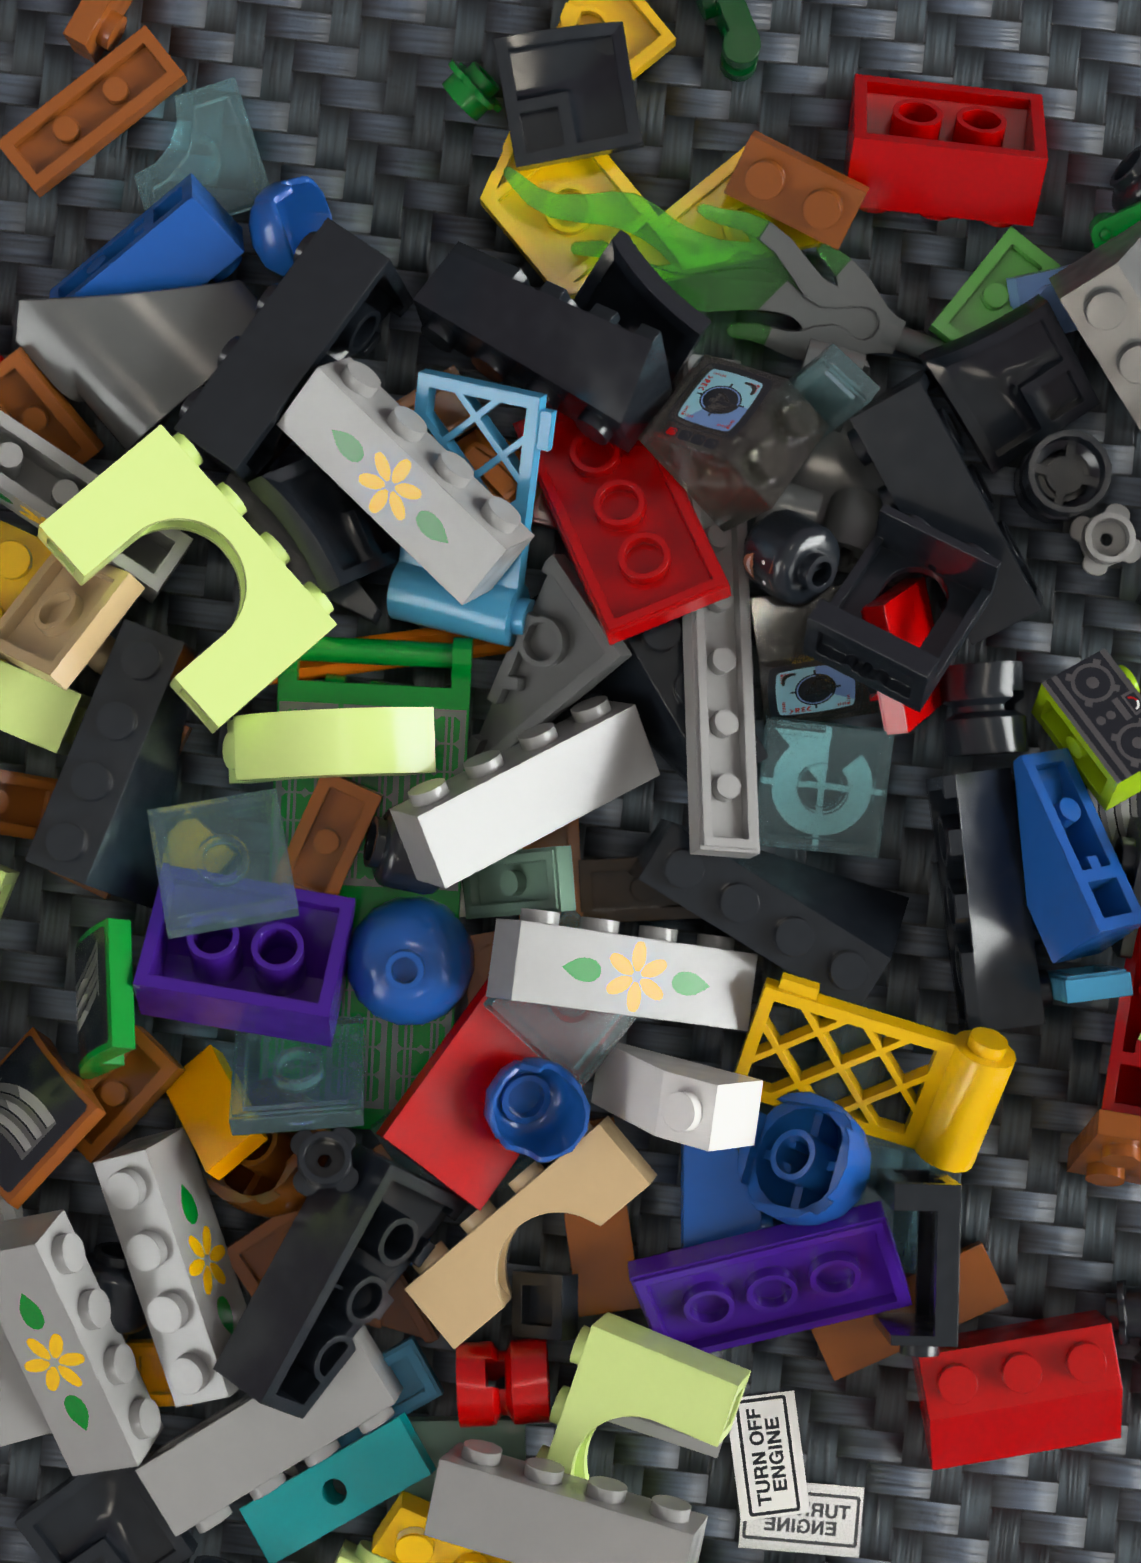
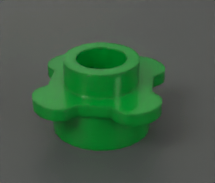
(472, 89)

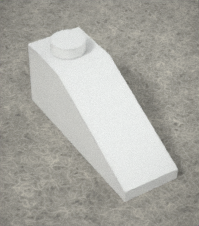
(679, 1098)

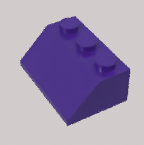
(253, 978)

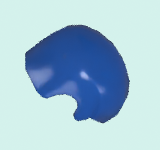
(283, 217)
(537, 1109)

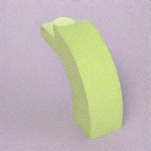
(330, 744)

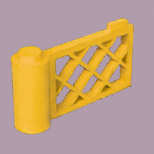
(956, 1087)

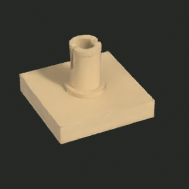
(63, 625)

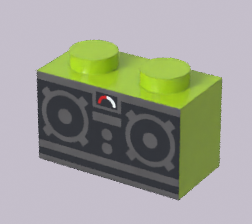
(1098, 718)

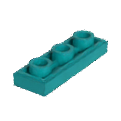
(310, 1506)

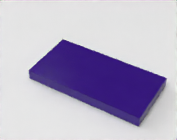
(773, 1281)

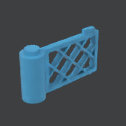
(412, 591)

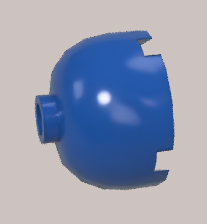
(410, 960)
(806, 1161)

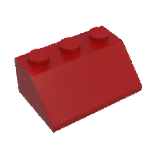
(947, 150)
(1021, 1390)

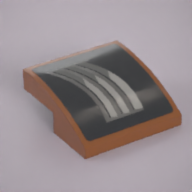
(41, 1115)

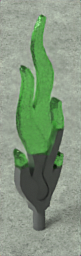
(744, 275)

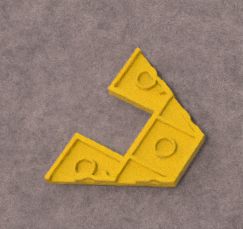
(548, 240)

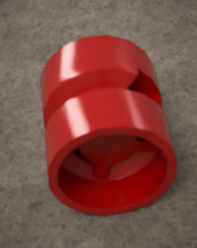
(526, 1377)

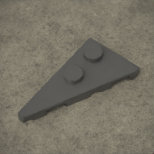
(551, 663)

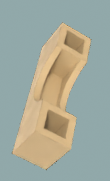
(470, 1281)

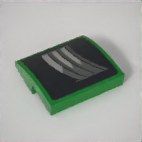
(104, 997)

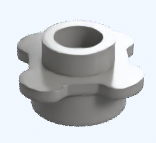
(1114, 523)

